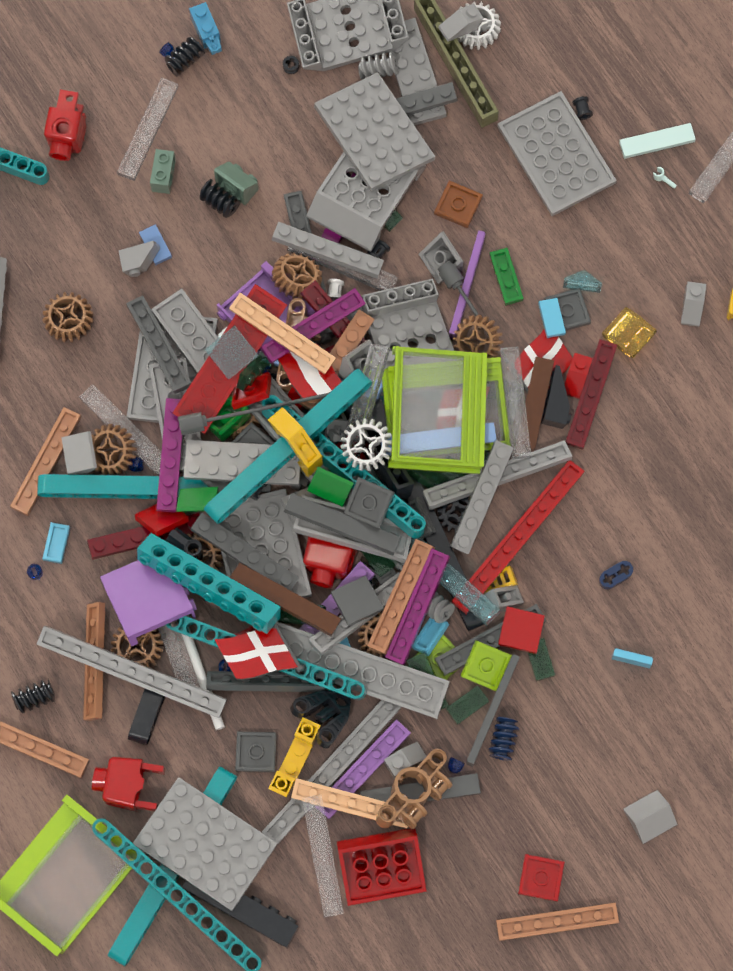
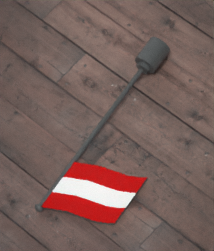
(304, 378)

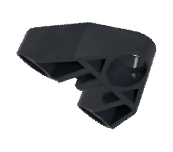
(313, 702)

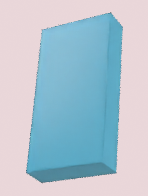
(551, 318)
(56, 543)
(429, 636)
(632, 658)

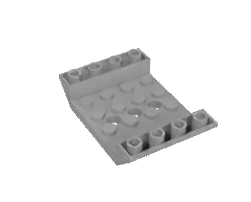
(323, 32)
(352, 209)
(406, 316)

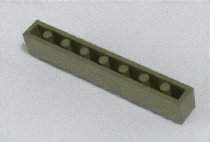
(457, 63)

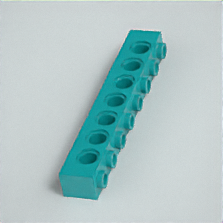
(195, 575)

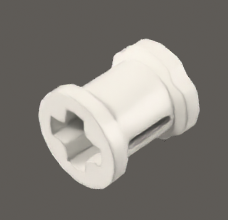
(335, 288)

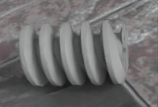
(382, 66)
(440, 609)

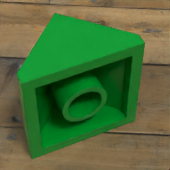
(226, 427)
(330, 486)
(195, 498)

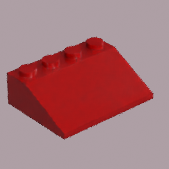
(381, 866)

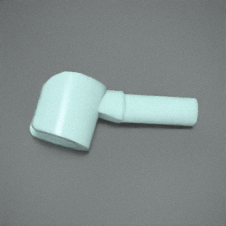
(662, 177)

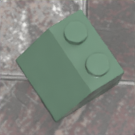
(236, 181)

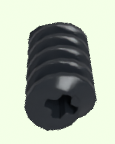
(183, 55)
(218, 199)
(33, 696)

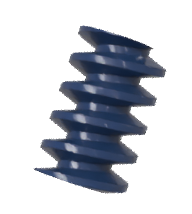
(503, 738)

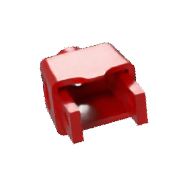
(65, 127)
(327, 561)
(123, 783)

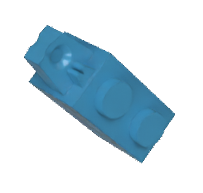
(206, 28)

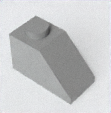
(461, 22)
(138, 258)
(693, 303)
(505, 597)
(406, 757)

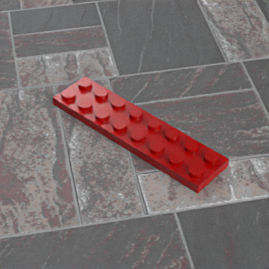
(210, 385)

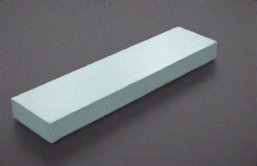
(657, 140)

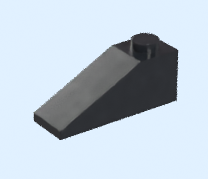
(557, 404)

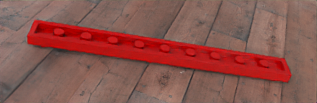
(524, 529)

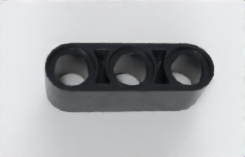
(146, 717)

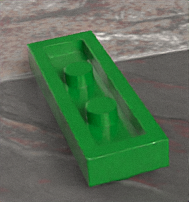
(506, 276)

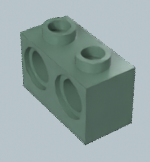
(162, 171)

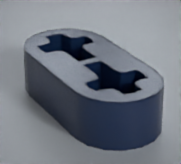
(618, 578)

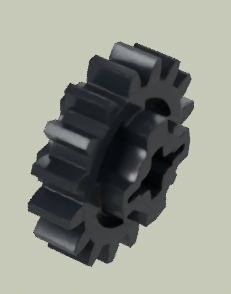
(450, 514)

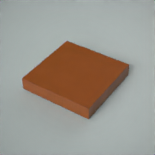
(458, 204)

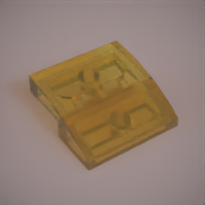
(629, 332)

